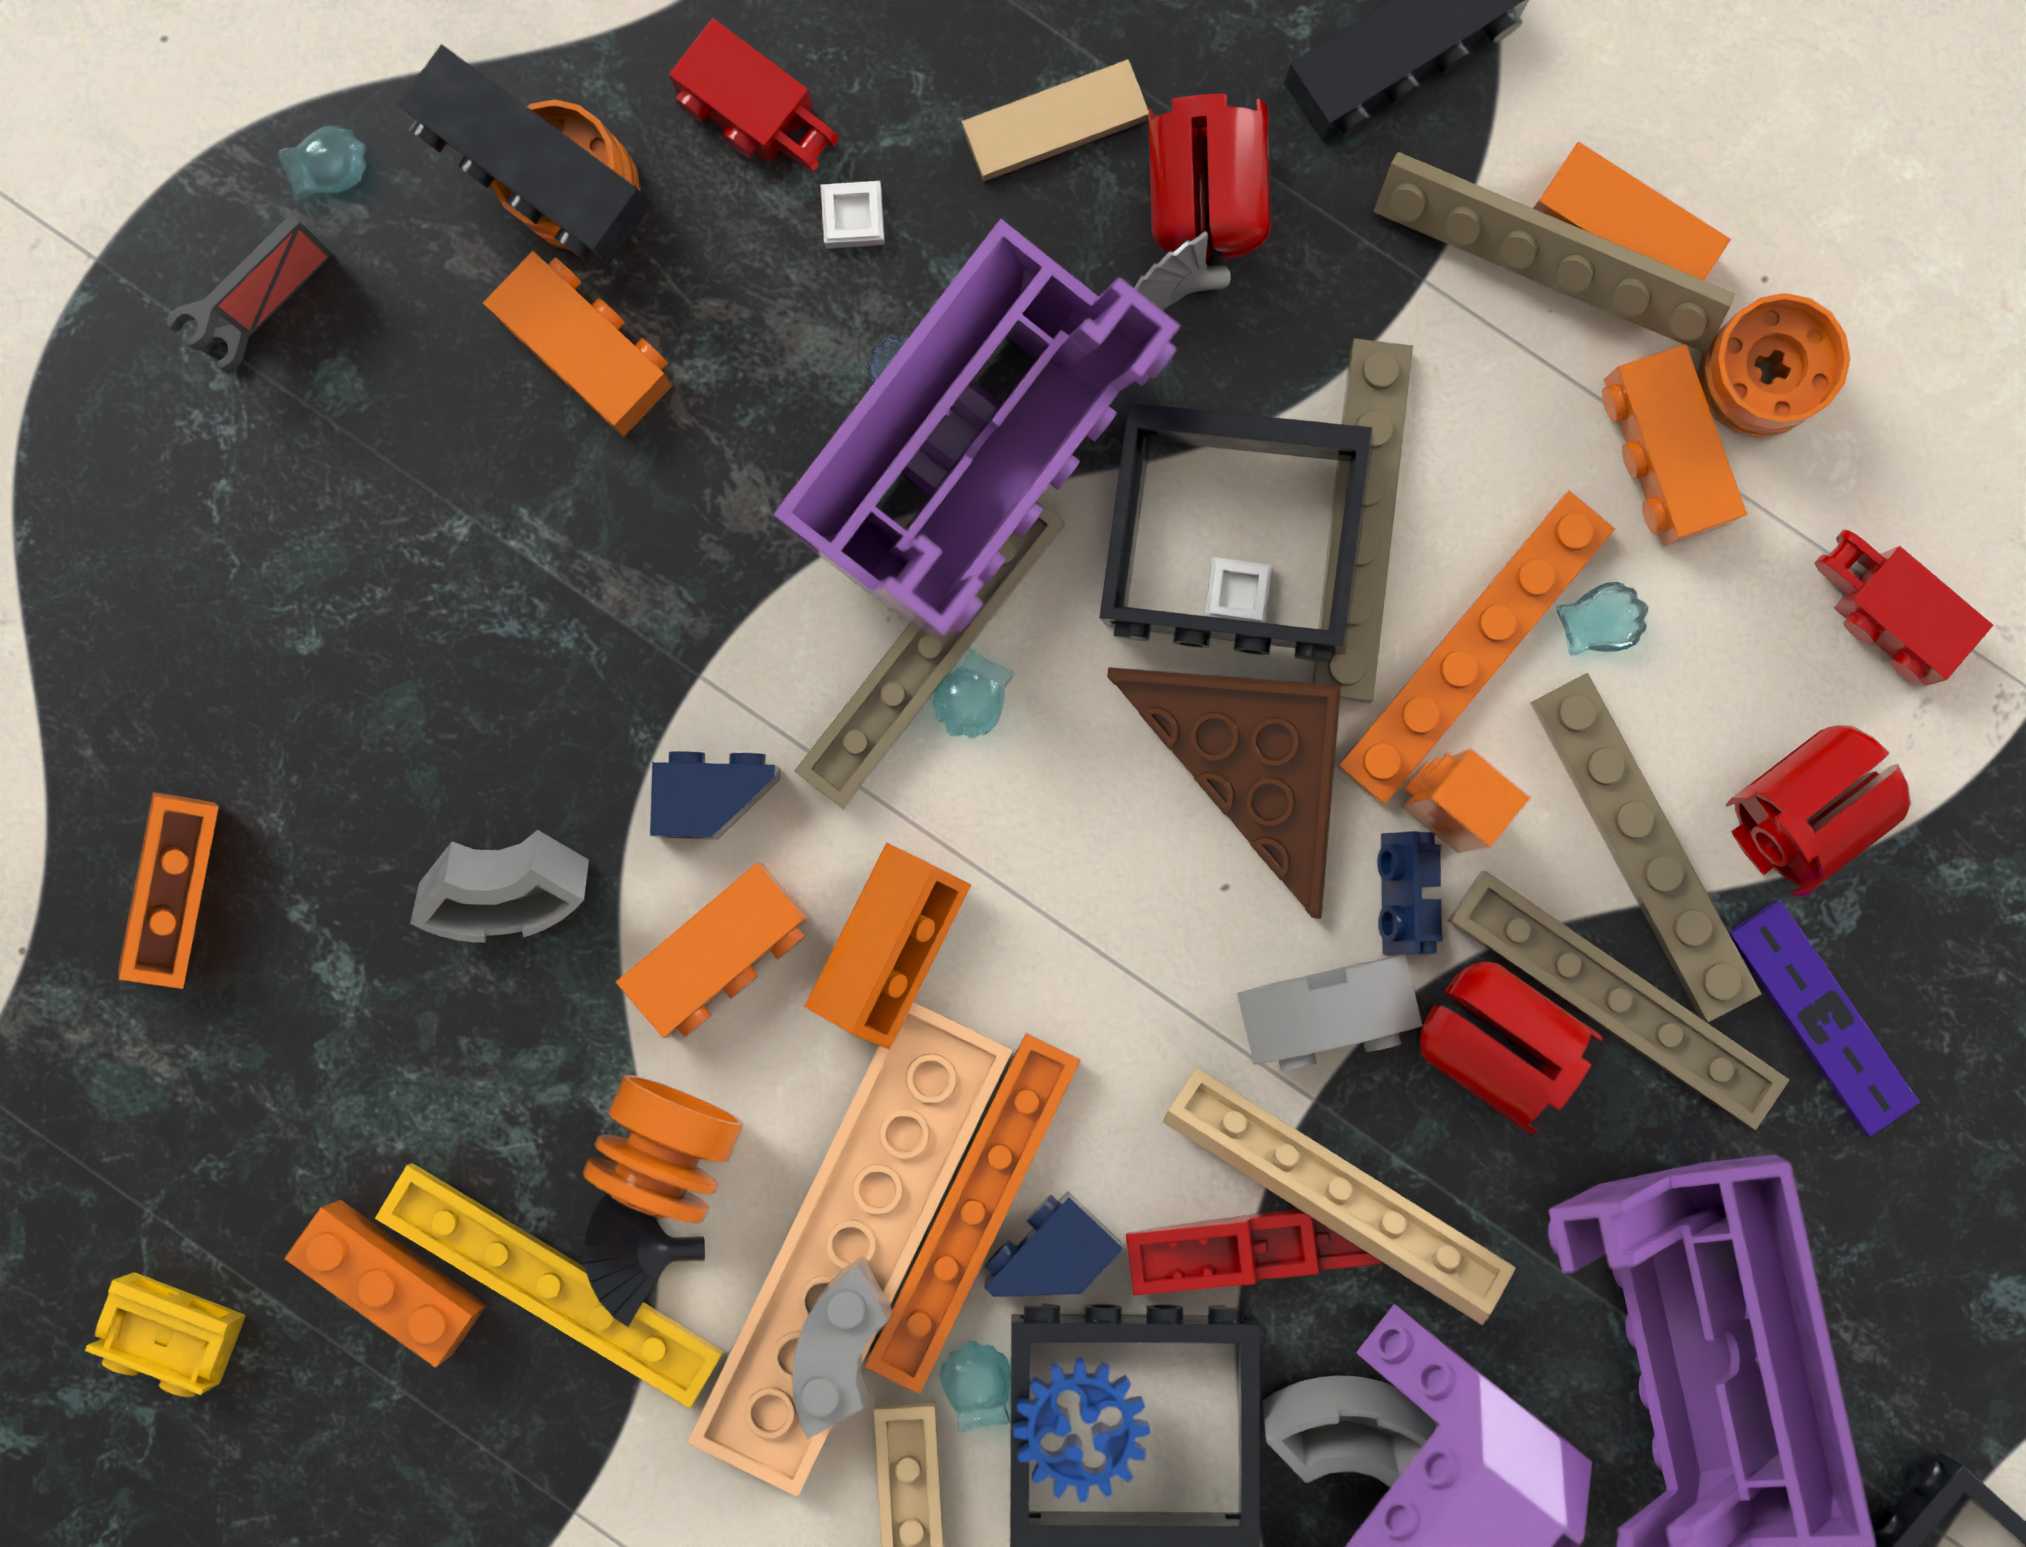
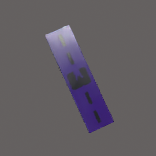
(1822, 1018)

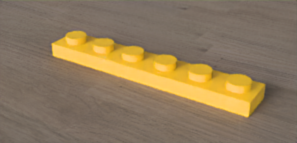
(545, 1284)

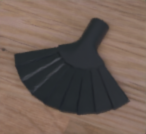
(628, 1254)

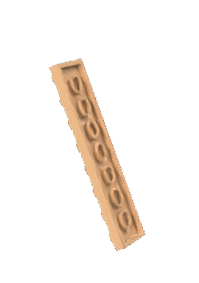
(867, 1202)

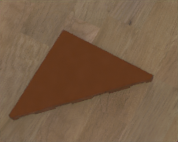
(1259, 755)

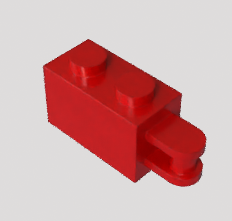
(748, 99)
(1903, 609)

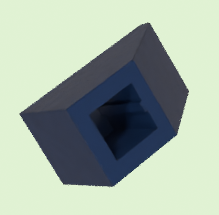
(706, 798)
(1056, 1256)

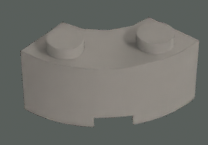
(500, 890)
(1330, 1011)
(831, 1347)
(1345, 1427)

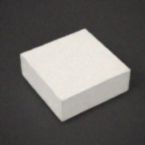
(852, 214)
(1238, 590)

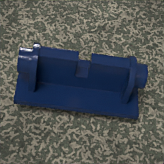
(1405, 866)

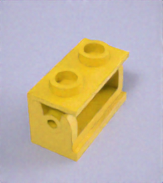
(165, 1335)

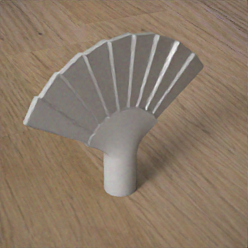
(1182, 274)

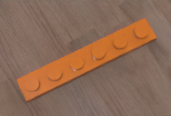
(1475, 648)
(972, 1213)

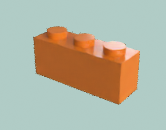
(1627, 212)
(580, 341)
(1672, 446)
(1463, 800)
(167, 890)
(887, 946)
(714, 953)
(386, 1282)

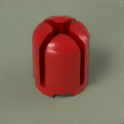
(1210, 175)
(1820, 807)
(1523, 1019)

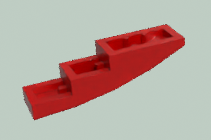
(1237, 1252)

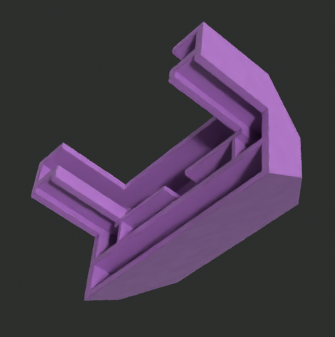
(961, 444)
(1726, 1355)
(1487, 1469)

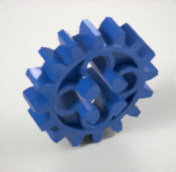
(1114, 1441)

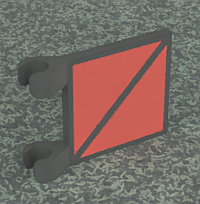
(252, 291)

